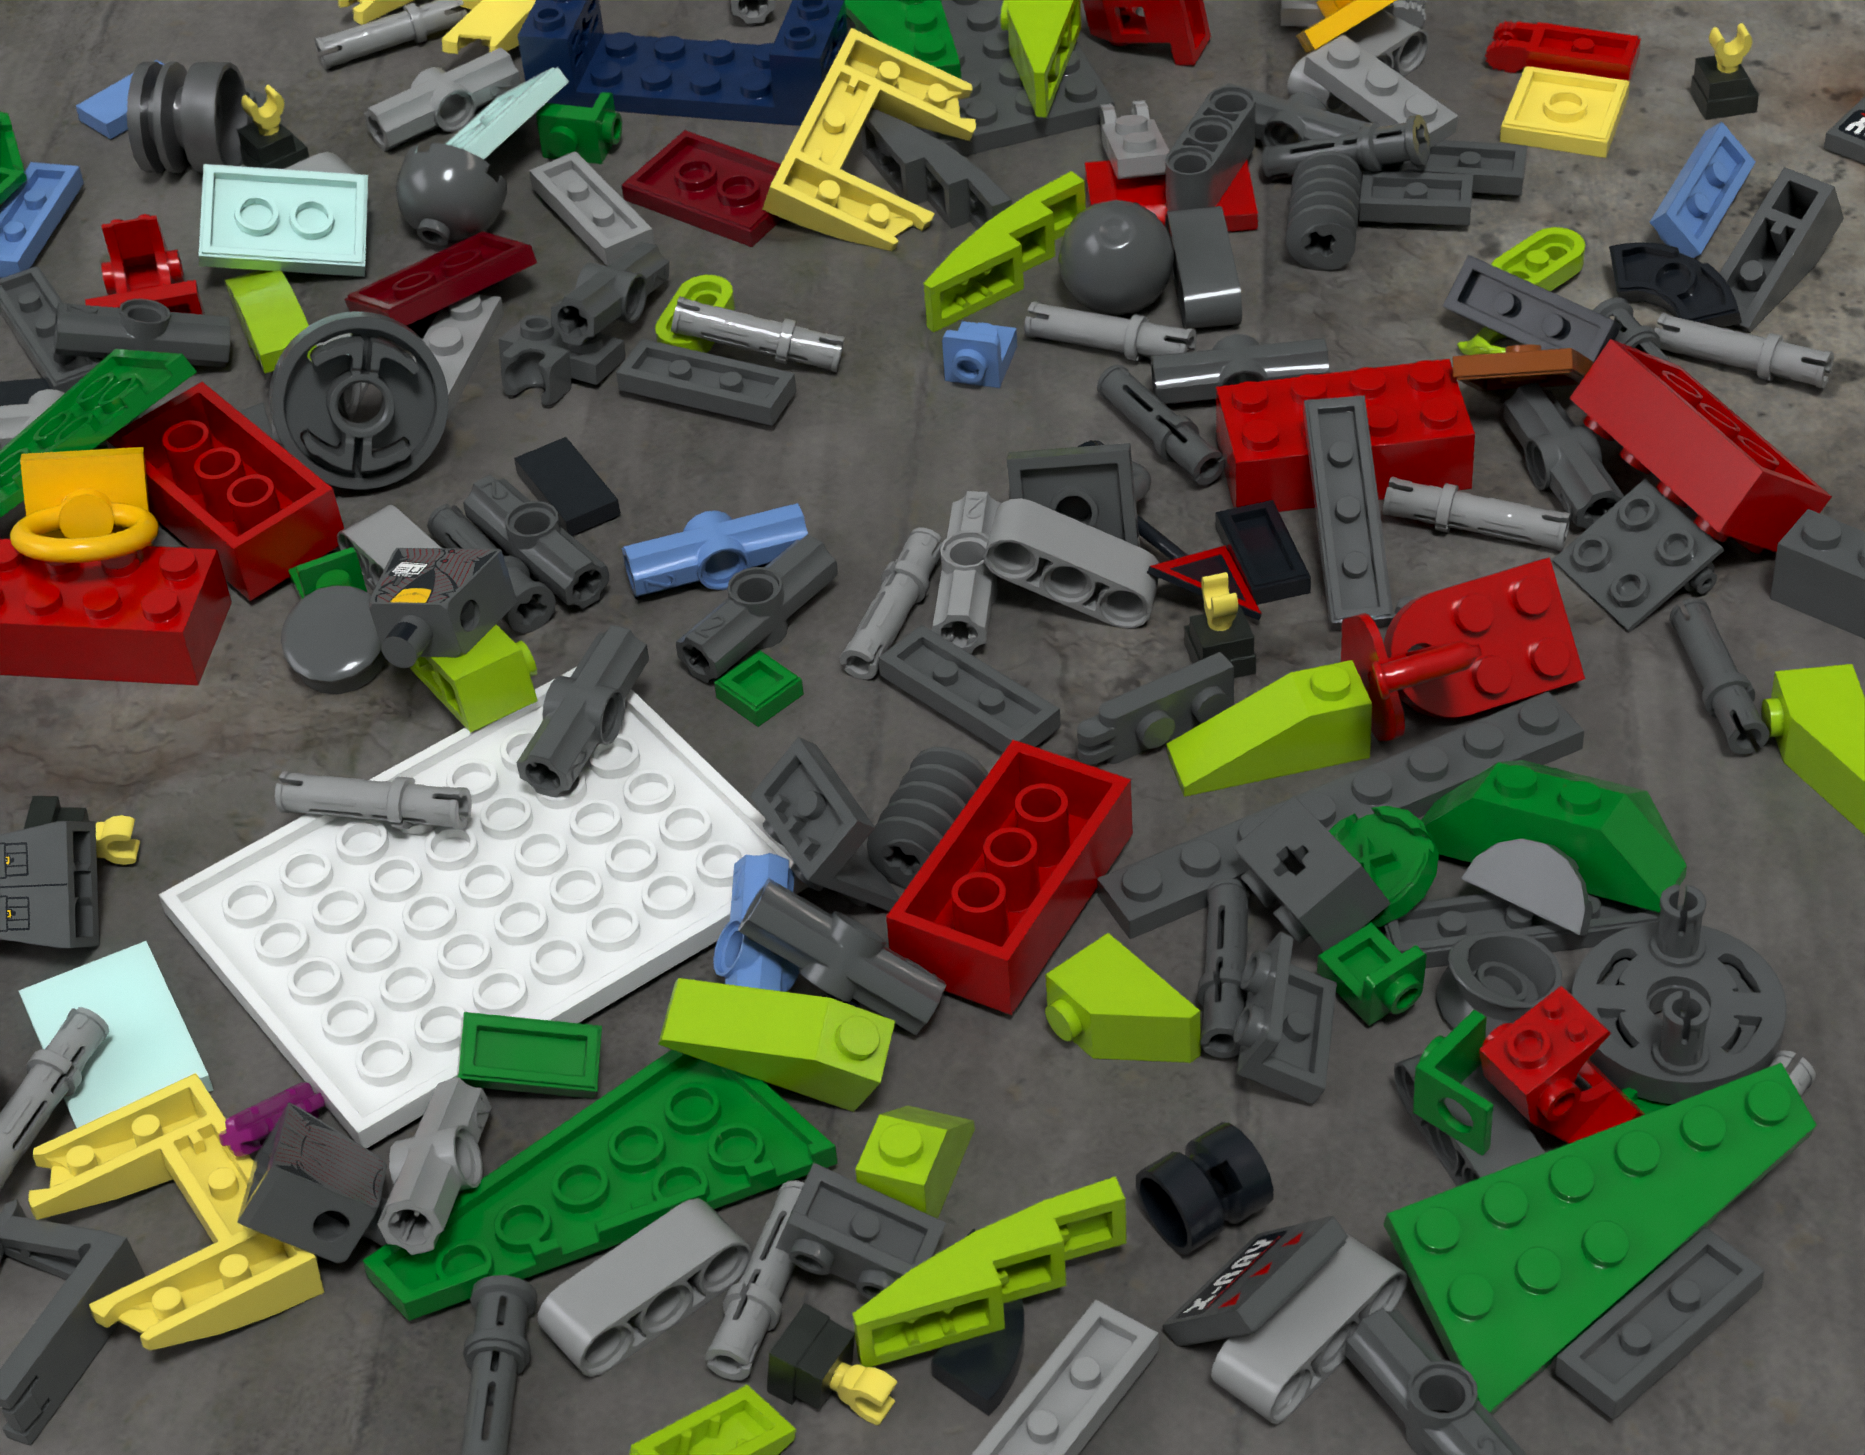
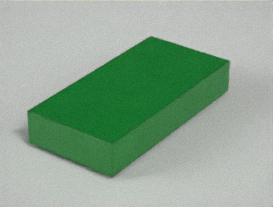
(529, 1055)

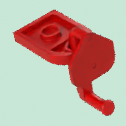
(1481, 648)

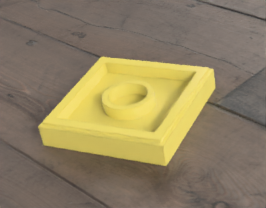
(1565, 111)

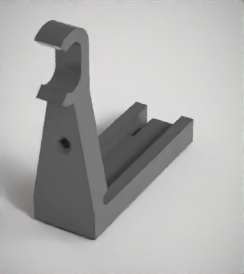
(65, 1334)

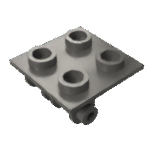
(1640, 556)

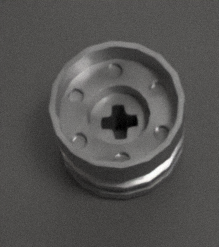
(185, 115)

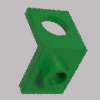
(333, 569)
(1439, 1076)

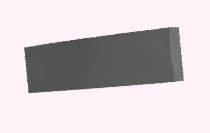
(930, 171)

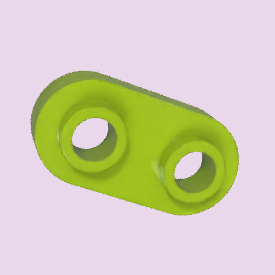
(1545, 257)
(704, 289)

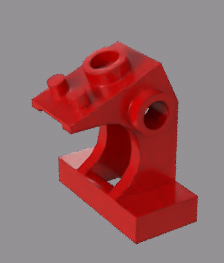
(1165, 21)
(144, 268)
(1539, 1061)

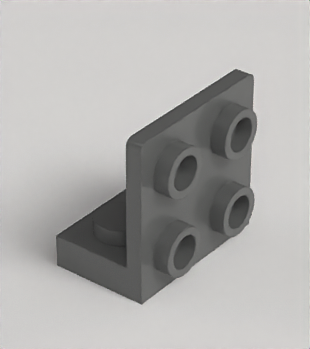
(821, 826)

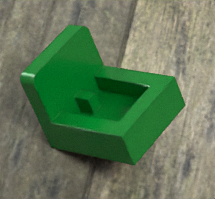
(579, 129)
(1374, 973)

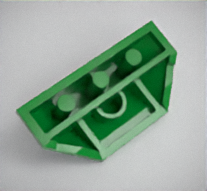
(1598, 823)

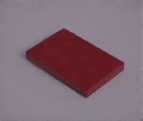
(707, 187)
(443, 278)

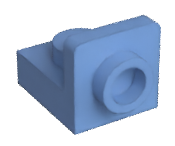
(978, 353)

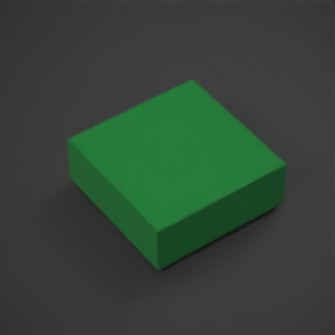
(759, 688)

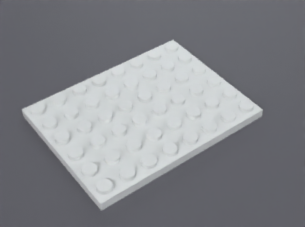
(378, 937)

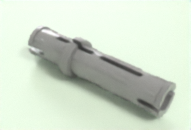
(389, 31)
(1131, 336)
(769, 337)
(1763, 355)
(1462, 511)
(901, 587)
(393, 801)
(49, 1078)
(754, 1301)

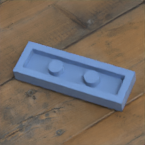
(1703, 191)
(34, 212)

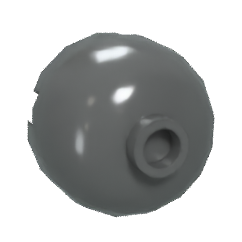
(448, 194)

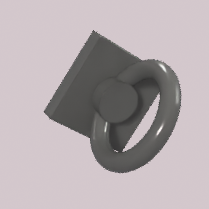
(1084, 483)

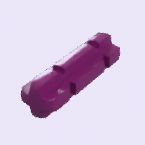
(251, 1127)

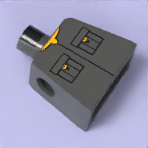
(50, 885)

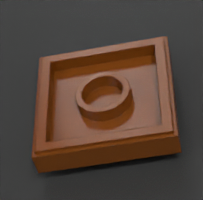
(1521, 366)

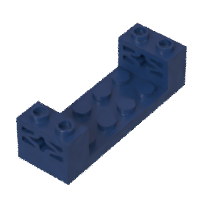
(684, 75)

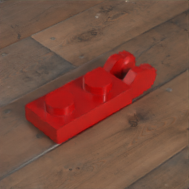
(1563, 49)

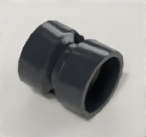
(1210, 1184)

